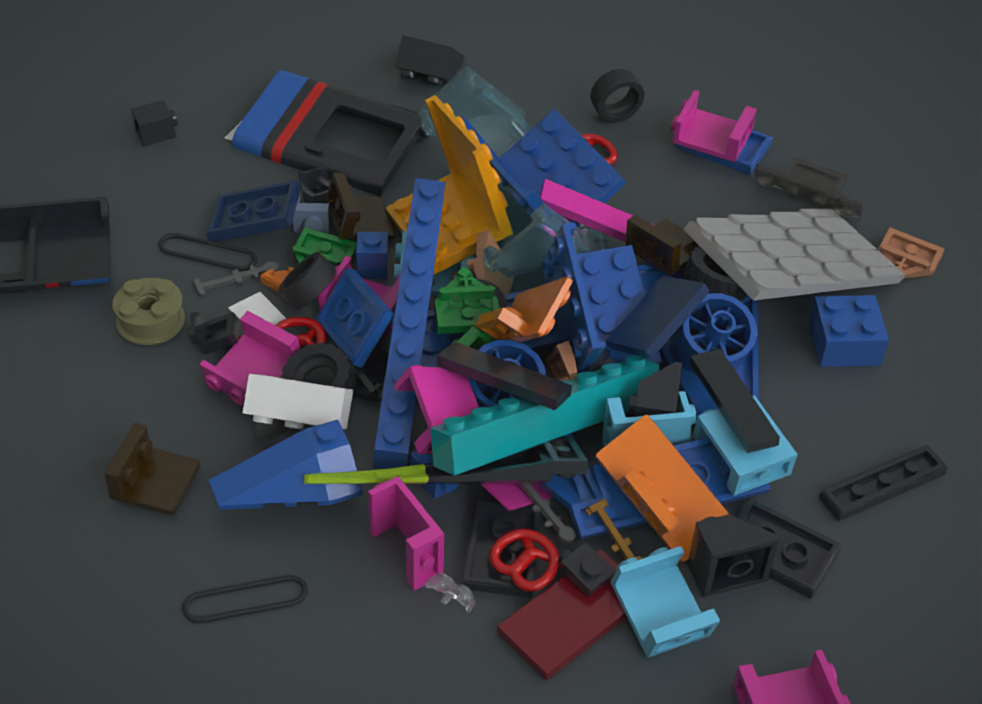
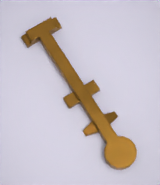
(621, 544)

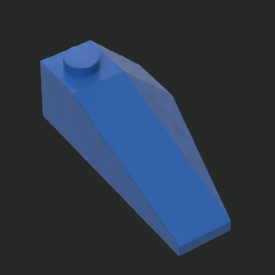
(279, 472)

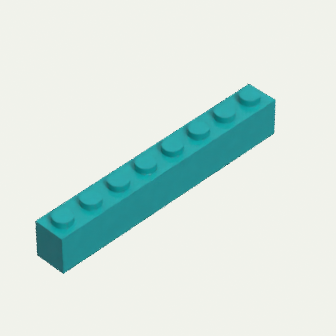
(522, 424)

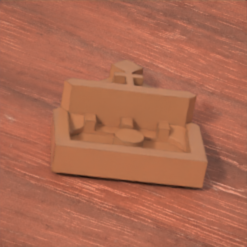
(910, 253)
(481, 270)
(562, 362)

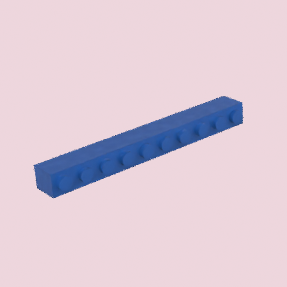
(409, 323)

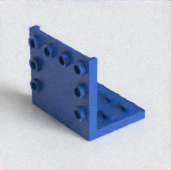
(553, 153)
(601, 296)

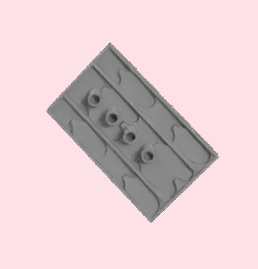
(792, 253)

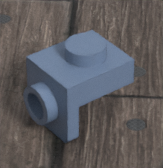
(311, 216)

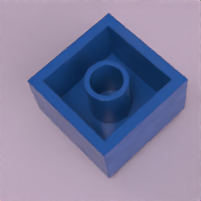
(848, 331)

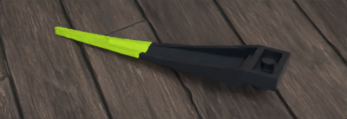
(528, 466)

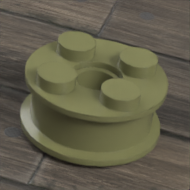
(148, 311)

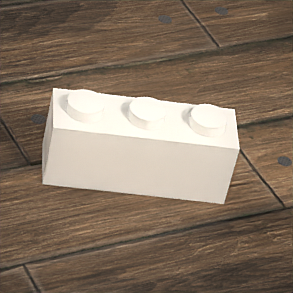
(295, 402)

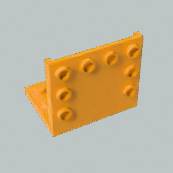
(471, 191)

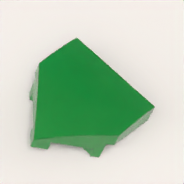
(328, 245)
(463, 303)

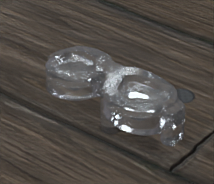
(445, 584)

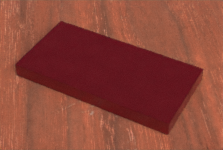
(562, 623)

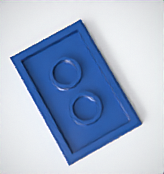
(751, 154)
(354, 317)

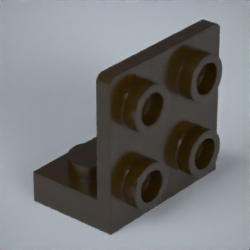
(355, 213)
(660, 245)
(149, 475)

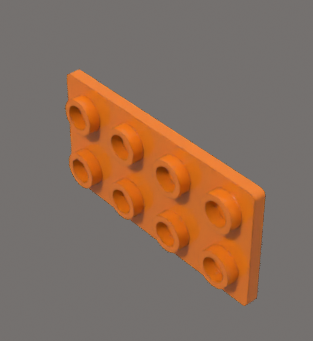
(529, 314)
(659, 483)

